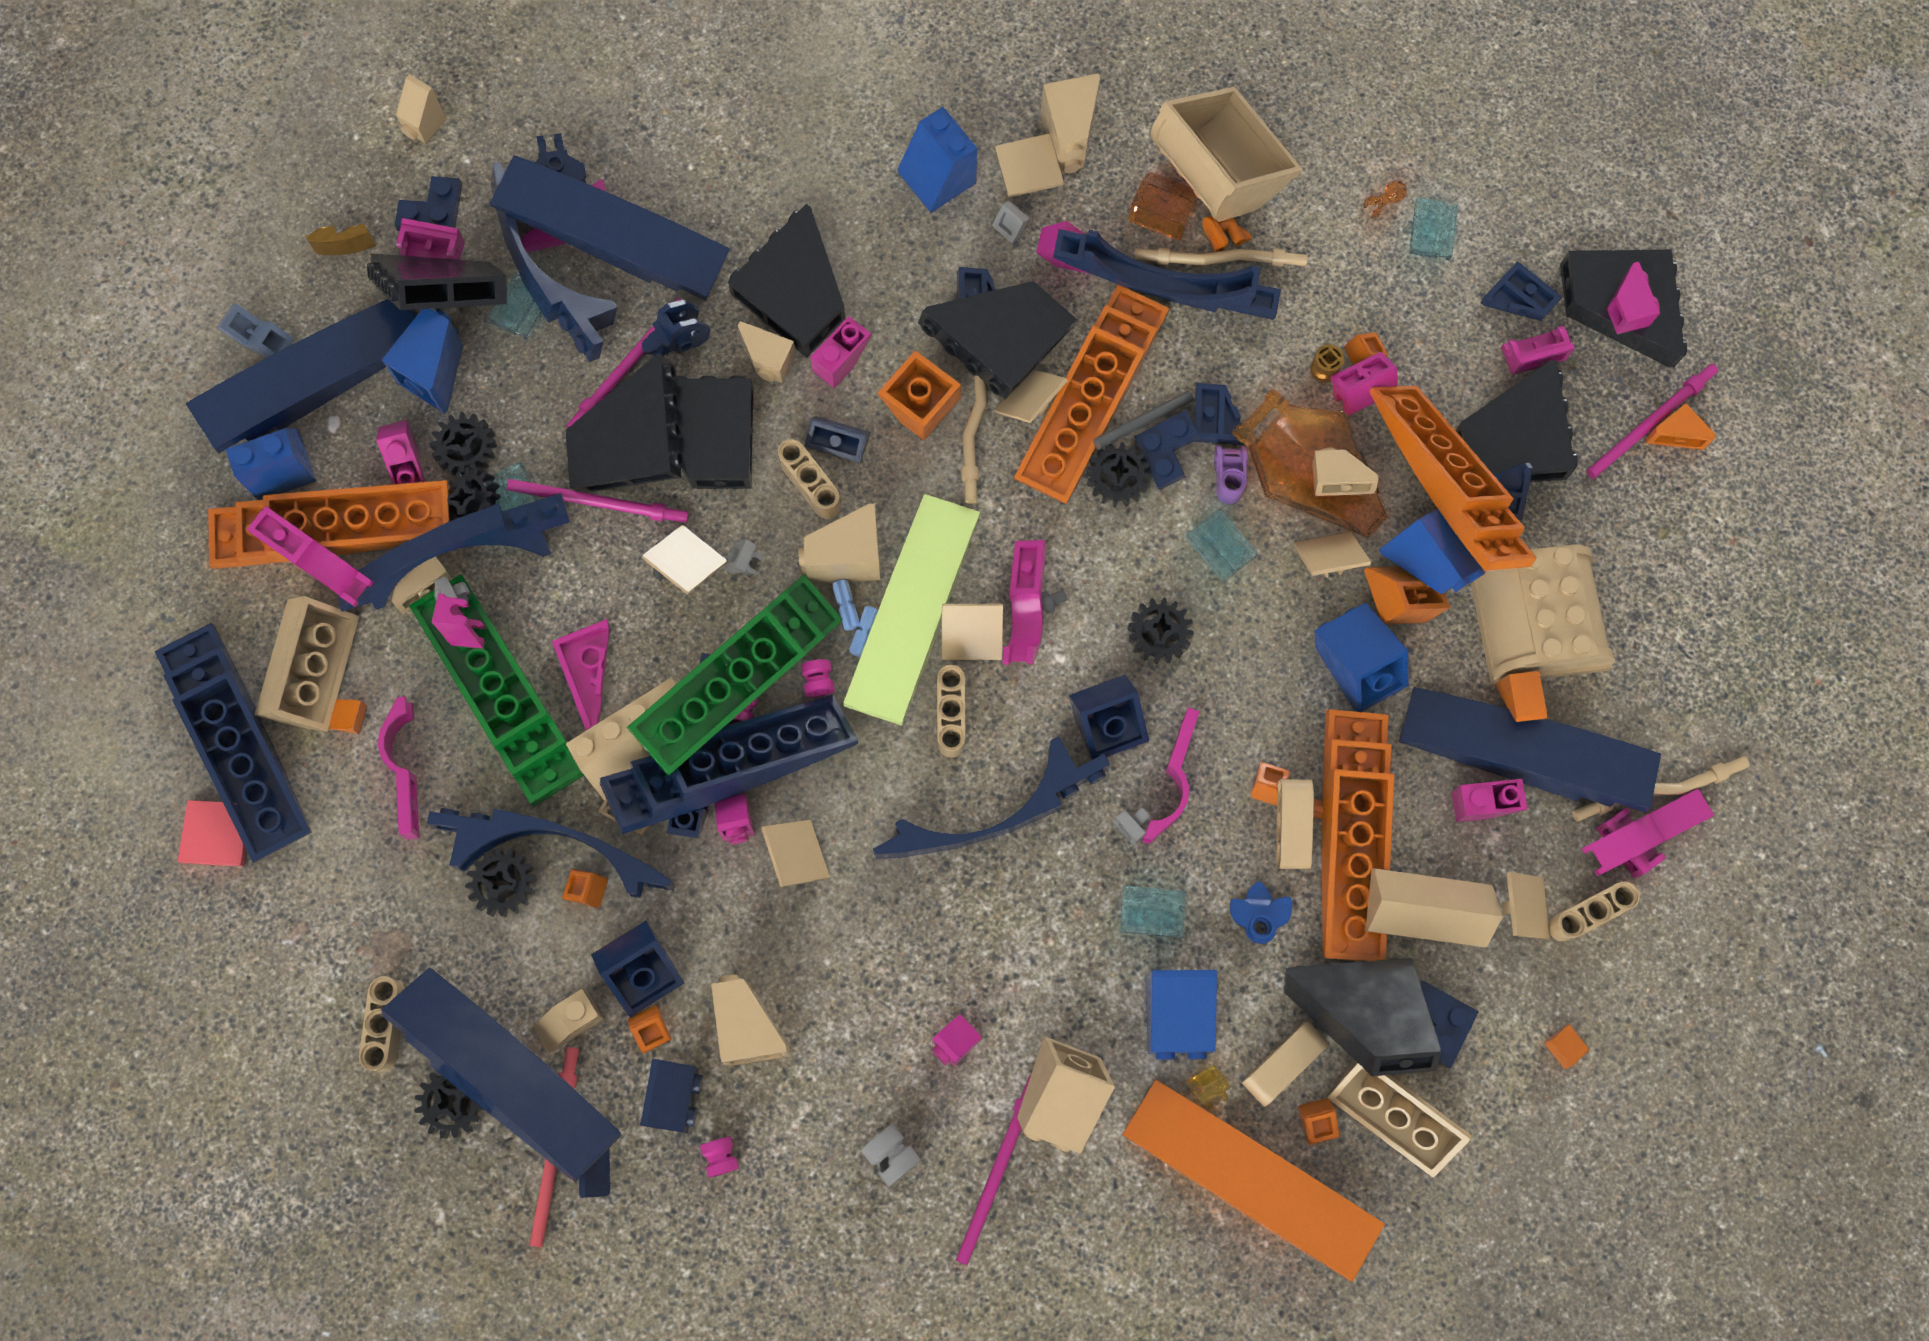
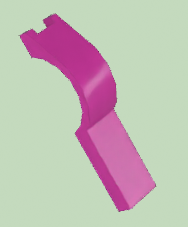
(309, 555)
(1026, 602)
(406, 782)
(1157, 827)
(1649, 831)

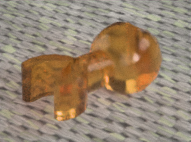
(1392, 193)

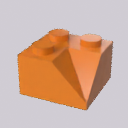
(920, 394)

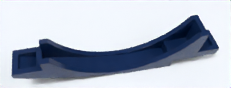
(1229, 291)
(575, 312)
(515, 527)
(1059, 780)
(480, 835)

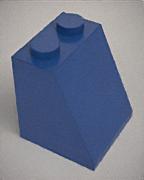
(939, 160)
(427, 358)
(272, 463)
(1433, 554)
(1363, 657)
(1181, 1013)

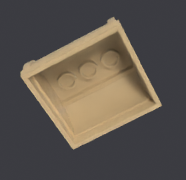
(1223, 151)
(1543, 616)

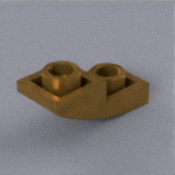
(330, 242)

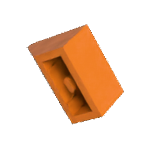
(1402, 597)

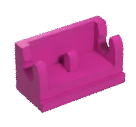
(429, 240)
(1537, 350)
(1355, 382)
(454, 625)
(1640, 864)

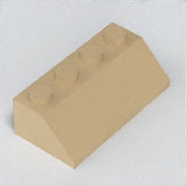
(307, 664)
(609, 744)

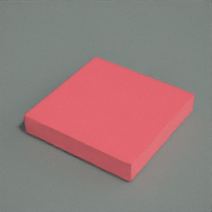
(210, 836)

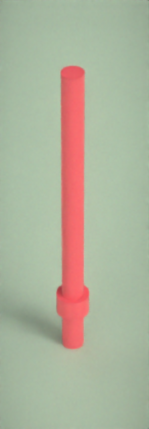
(550, 1170)

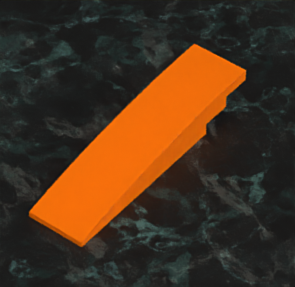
(1092, 394)
(1454, 479)
(337, 519)
(1359, 785)
(1254, 1180)

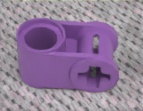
(1230, 468)

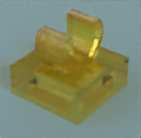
(1208, 1085)

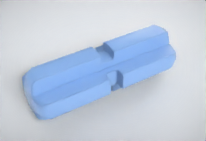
(845, 601)
(861, 635)

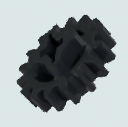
(450, 439)
(1106, 473)
(471, 492)
(1148, 630)
(504, 870)
(439, 1111)

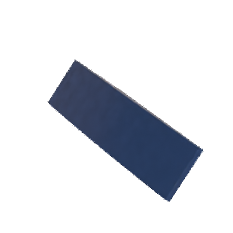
(610, 228)
(299, 377)
(232, 742)
(1537, 751)
(729, 763)
(500, 1074)

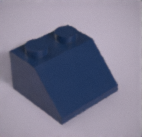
(1109, 717)
(637, 969)
(671, 1096)

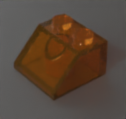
(1163, 206)

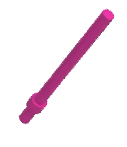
(613, 379)
(1691, 387)
(656, 511)
(992, 1184)

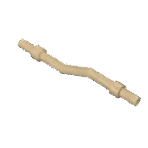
(1276, 258)
(970, 471)
(1715, 773)

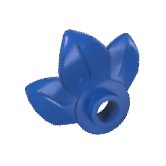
(1260, 908)

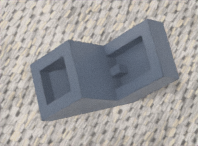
(252, 333)

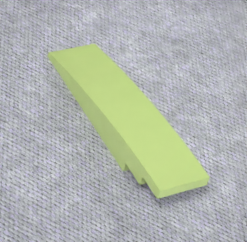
(911, 610)

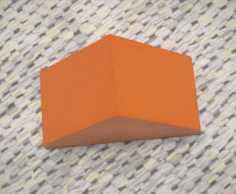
(1682, 430)
(1523, 695)

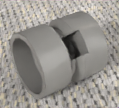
(890, 1155)

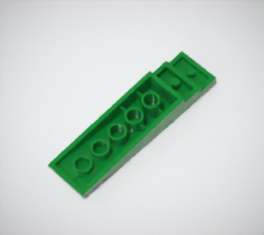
(734, 675)
(504, 703)

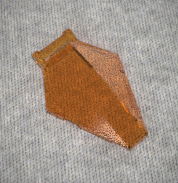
(1285, 459)

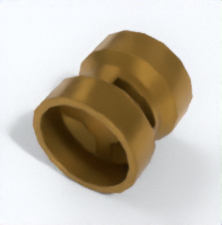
(1322, 368)

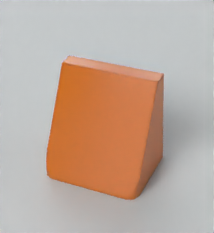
(1364, 346)
(348, 716)
(1266, 782)
(585, 888)
(649, 1029)
(1567, 1046)
(1319, 1121)

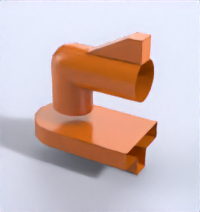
(1215, 233)

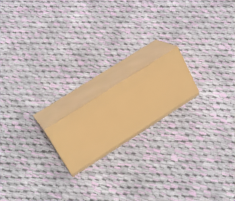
(1432, 908)
(1399, 1118)

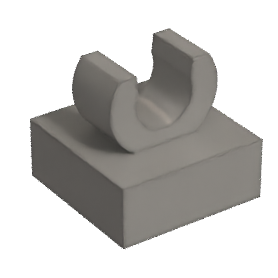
(1011, 221)
(740, 556)
(457, 591)
(1131, 826)

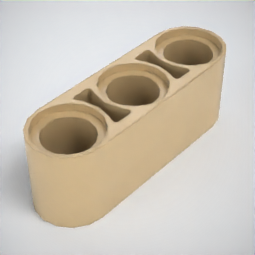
(805, 466)
(950, 697)
(1294, 824)
(1607, 907)
(373, 1040)
(1285, 1063)

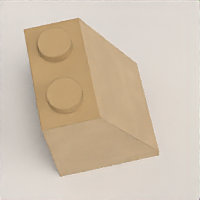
(1068, 117)
(843, 549)
(743, 1024)
(1064, 1096)

